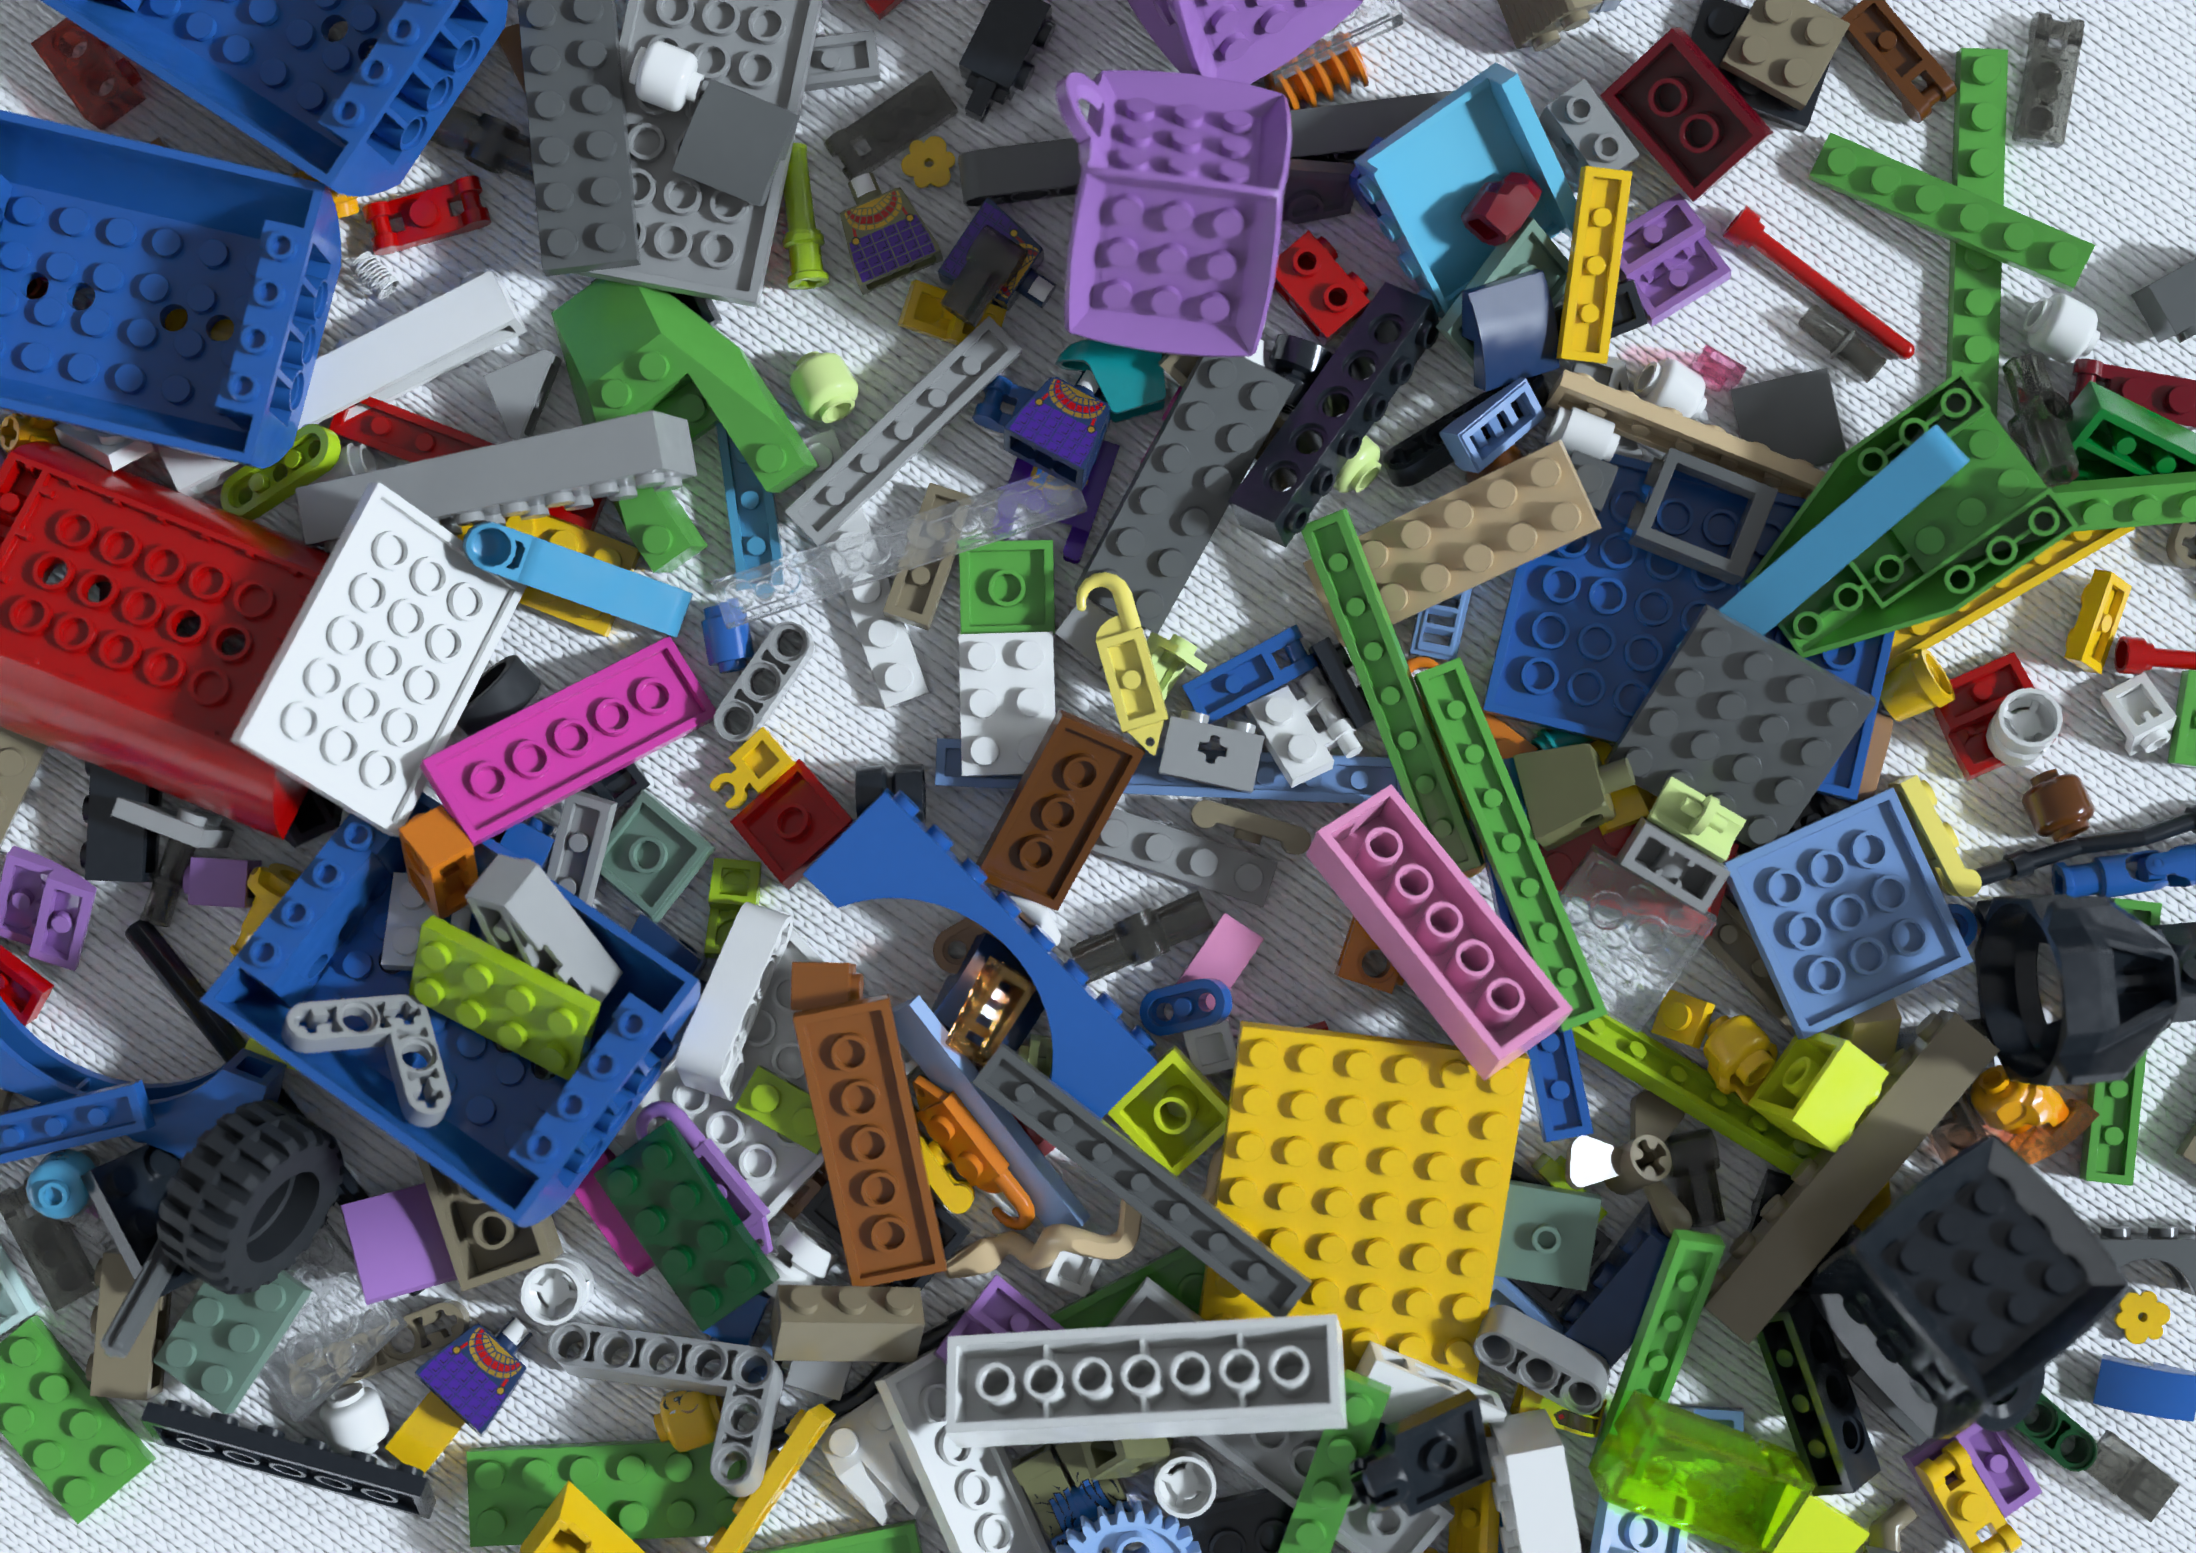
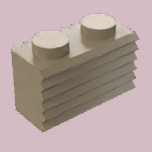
(1540, 21)

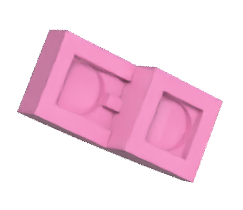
(1223, 954)

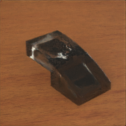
(2131, 1476)

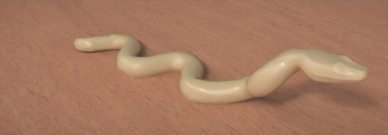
(989, 1252)

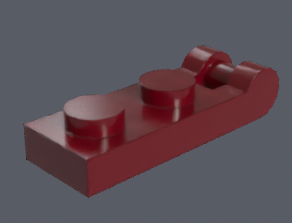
(2160, 393)

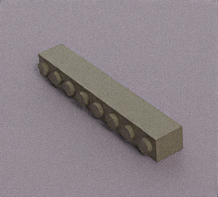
(1839, 1185)

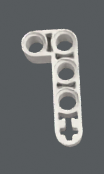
(714, 1039)

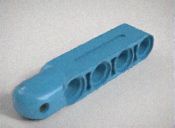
(576, 577)

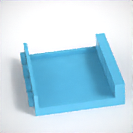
(1437, 166)

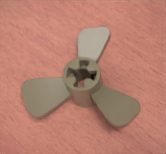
(1636, 1163)

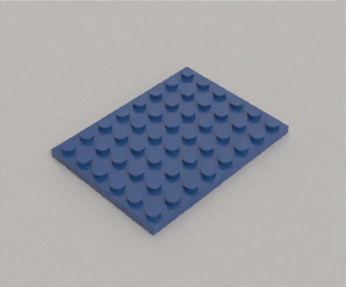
(1604, 618)

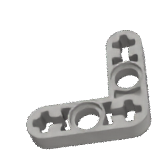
(394, 1036)

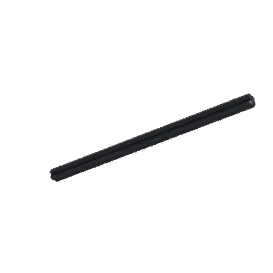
(214, 1027)

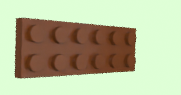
(870, 1141)

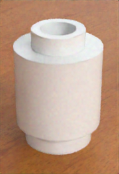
(1583, 433)

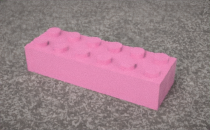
(1438, 931)

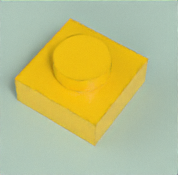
(1683, 1018)

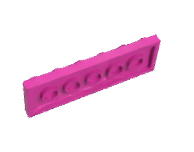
(568, 741)

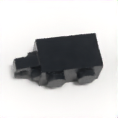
(1002, 51)

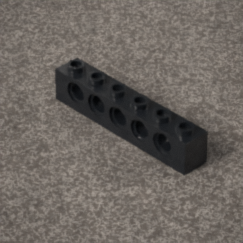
(1378, 347)

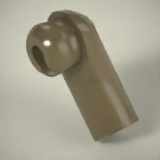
(1887, 1527)

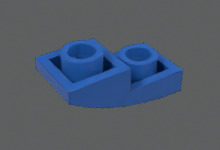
(2146, 1389)

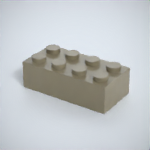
(481, 1239)

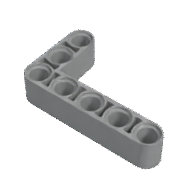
(686, 1375)

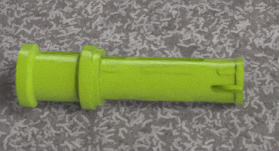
(802, 238)

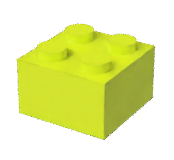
(1819, 1090)

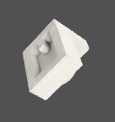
(2140, 714)

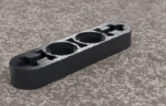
(1423, 456)

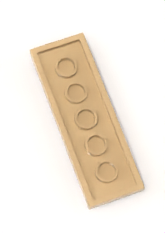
(1474, 534)

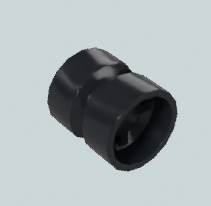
(1298, 362)
(873, 780)

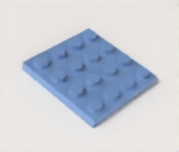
(1846, 913)

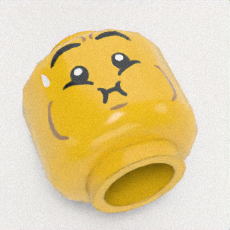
(688, 1419)

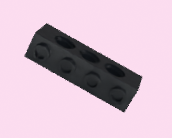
(1817, 1398)

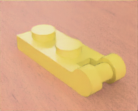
(1935, 838)

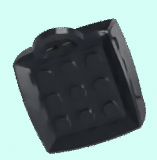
(1968, 1291)

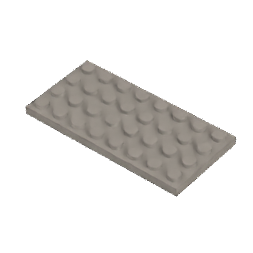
(689, 232)

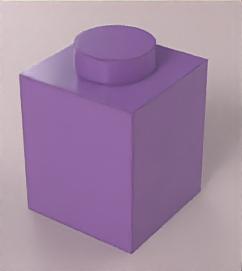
(219, 882)

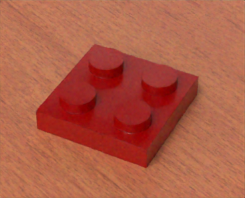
(792, 823)

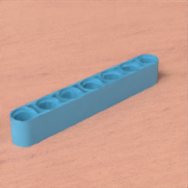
(1847, 532)

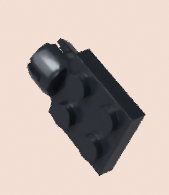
(1425, 1458)

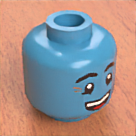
(56, 1184)

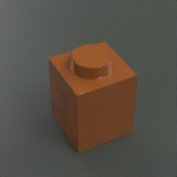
(824, 984)

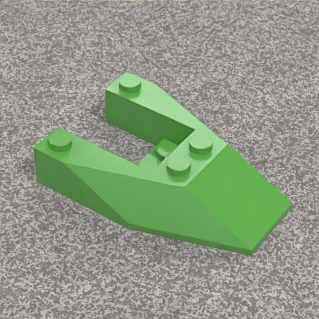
(649, 351)

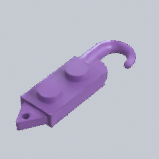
(729, 1181)

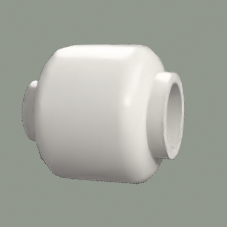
(666, 76)
(2062, 328)
(1672, 386)
(354, 1419)

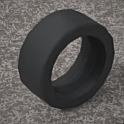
(499, 694)

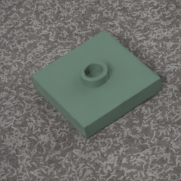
(653, 855)
(1548, 1235)

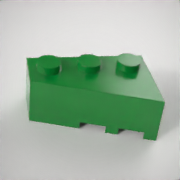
(2126, 439)

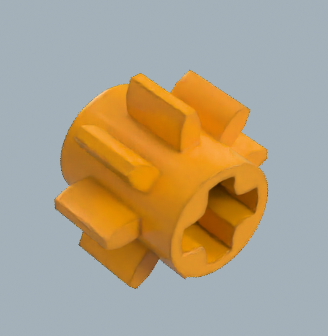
(24, 429)

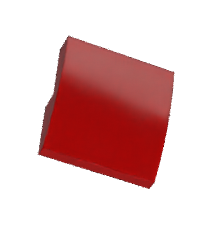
(1975, 704)

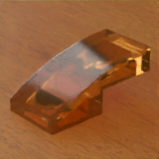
(2042, 1142)

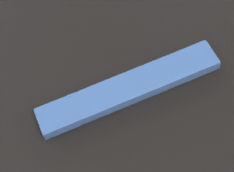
(952, 1071)

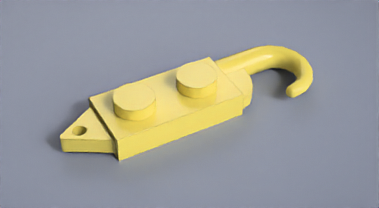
(1127, 663)

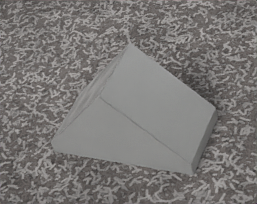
(522, 391)

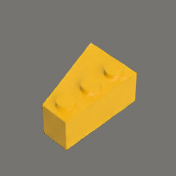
(576, 1526)

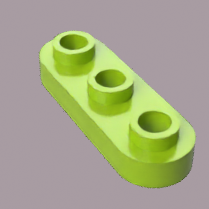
(309, 458)

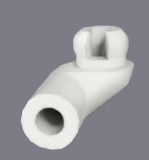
(1038, 915)

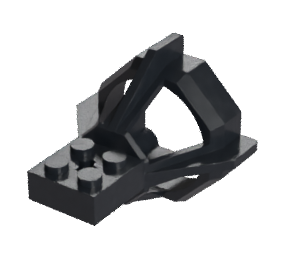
(2115, 984)

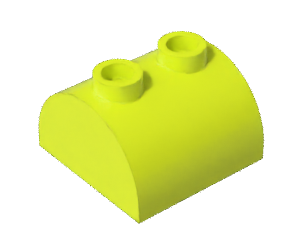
(1173, 1112)

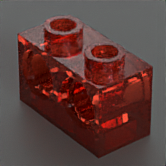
(85, 74)

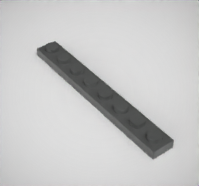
(1142, 1182)

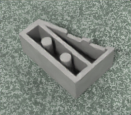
(537, 925)

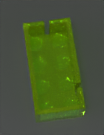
(1700, 1476)

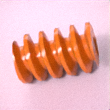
(1322, 78)

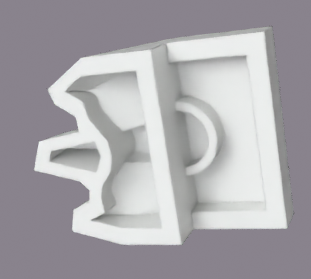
(873, 1461)

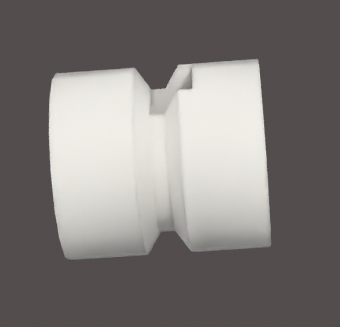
(2024, 727)
(800, 1257)
(557, 1290)
(1185, 1481)

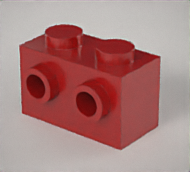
(1318, 287)

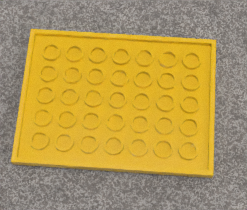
(1375, 1180)

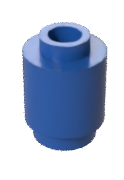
(725, 647)

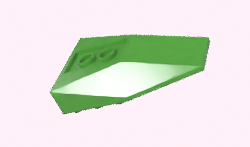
(1945, 549)

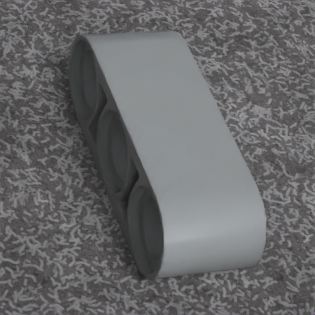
(766, 658)
(1542, 1359)

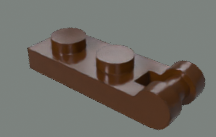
(1897, 57)

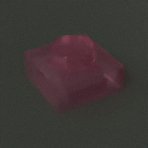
(1717, 369)

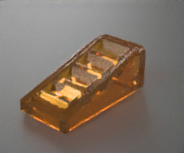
(976, 1003)

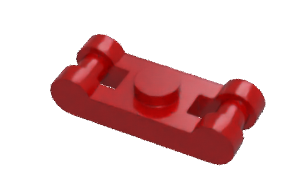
(427, 216)

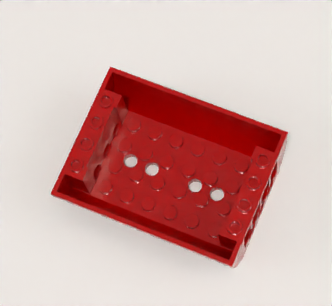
(113, 673)

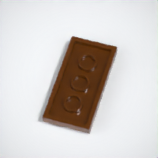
(1059, 809)

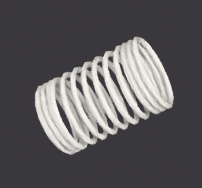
(363, 264)

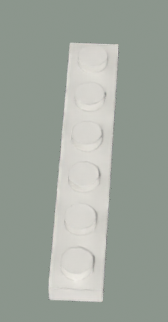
(882, 638)

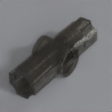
(486, 142)
(2040, 420)
(1142, 936)

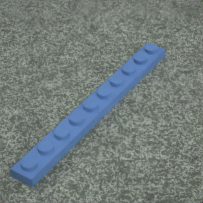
(1348, 782)

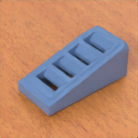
(1466, 440)
(1421, 625)

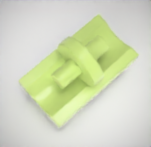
(1696, 819)

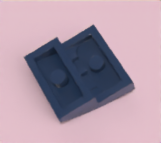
(1510, 329)
(958, 986)

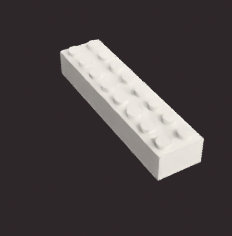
(1146, 1381)

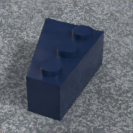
(1618, 1290)

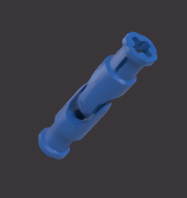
(2110, 878)

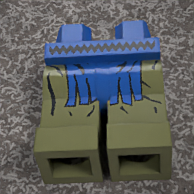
(1056, 1498)

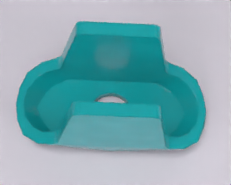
(1126, 376)

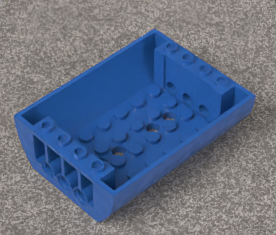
(294, 90)
(152, 238)
(505, 1132)

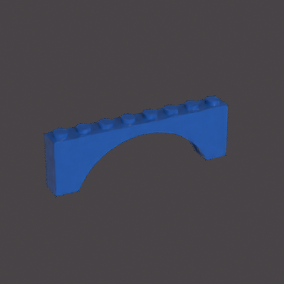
(897, 856)
(179, 1108)

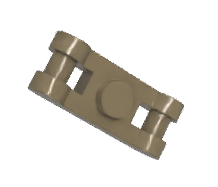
(1251, 826)

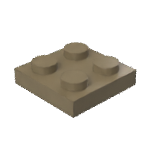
(1784, 48)

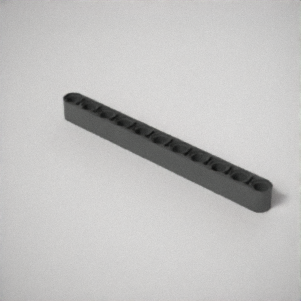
(1054, 166)

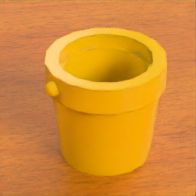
(1916, 686)

